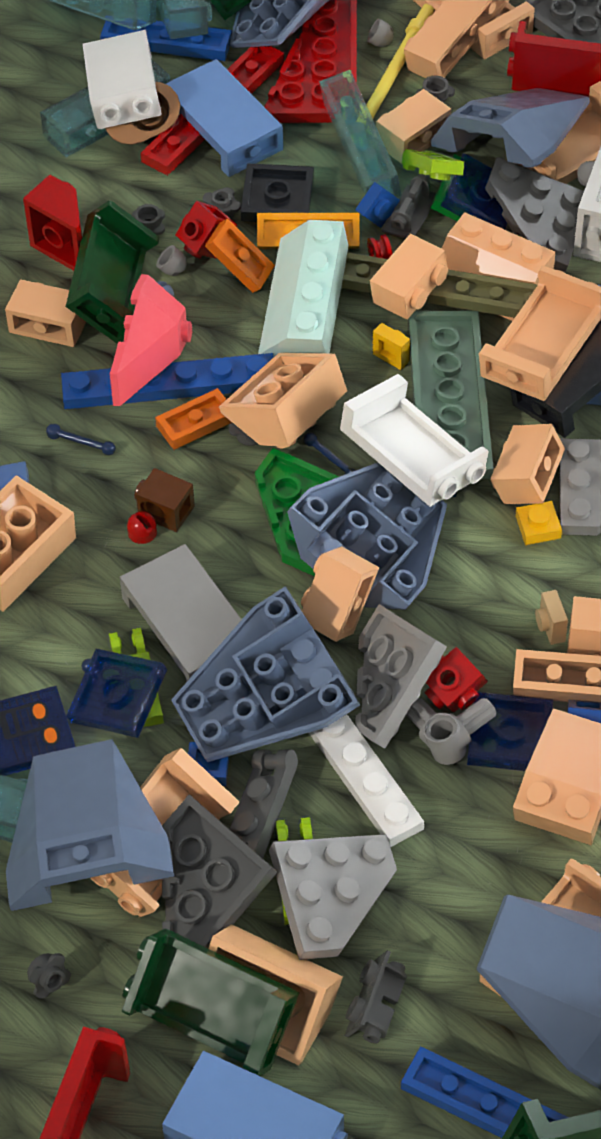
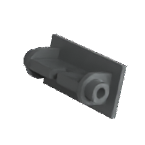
(412, 208)
(379, 982)

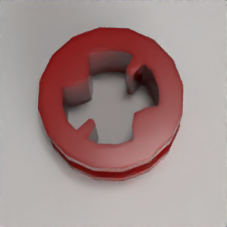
(379, 248)

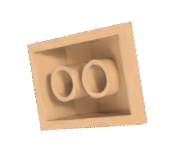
(564, 779)

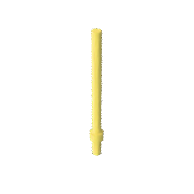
(398, 61)

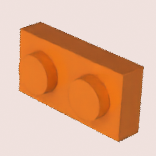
(239, 255)
(192, 419)

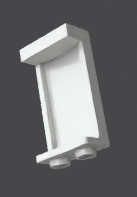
(121, 79)
(588, 224)
(410, 442)

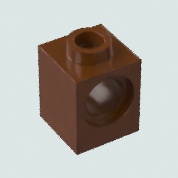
(165, 498)

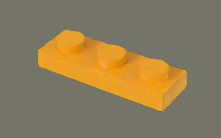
(276, 225)

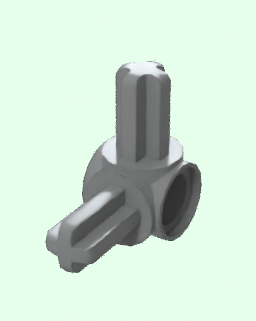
(445, 732)

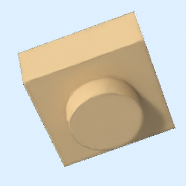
(552, 617)

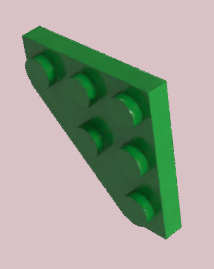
(280, 483)

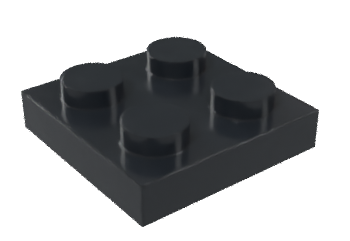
(276, 190)

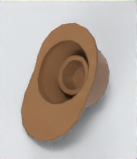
(144, 129)

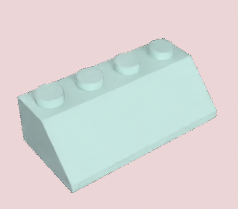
(305, 289)

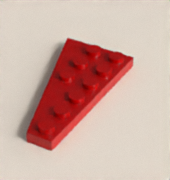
(322, 51)

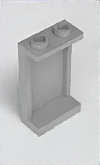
(180, 606)

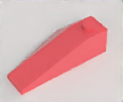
(151, 339)

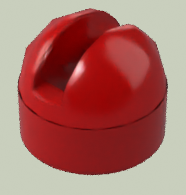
(136, 529)

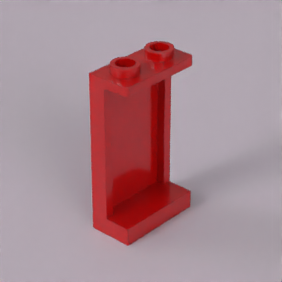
(553, 63)
(95, 1056)

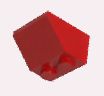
(54, 220)

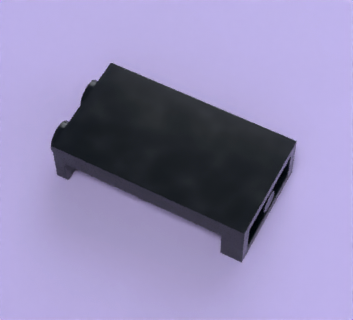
(572, 391)

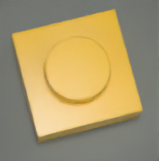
(391, 346)
(538, 523)

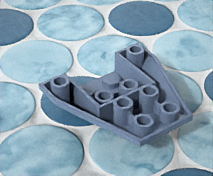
(270, 21)
(527, 120)
(377, 521)
(264, 683)
(83, 822)
(550, 974)

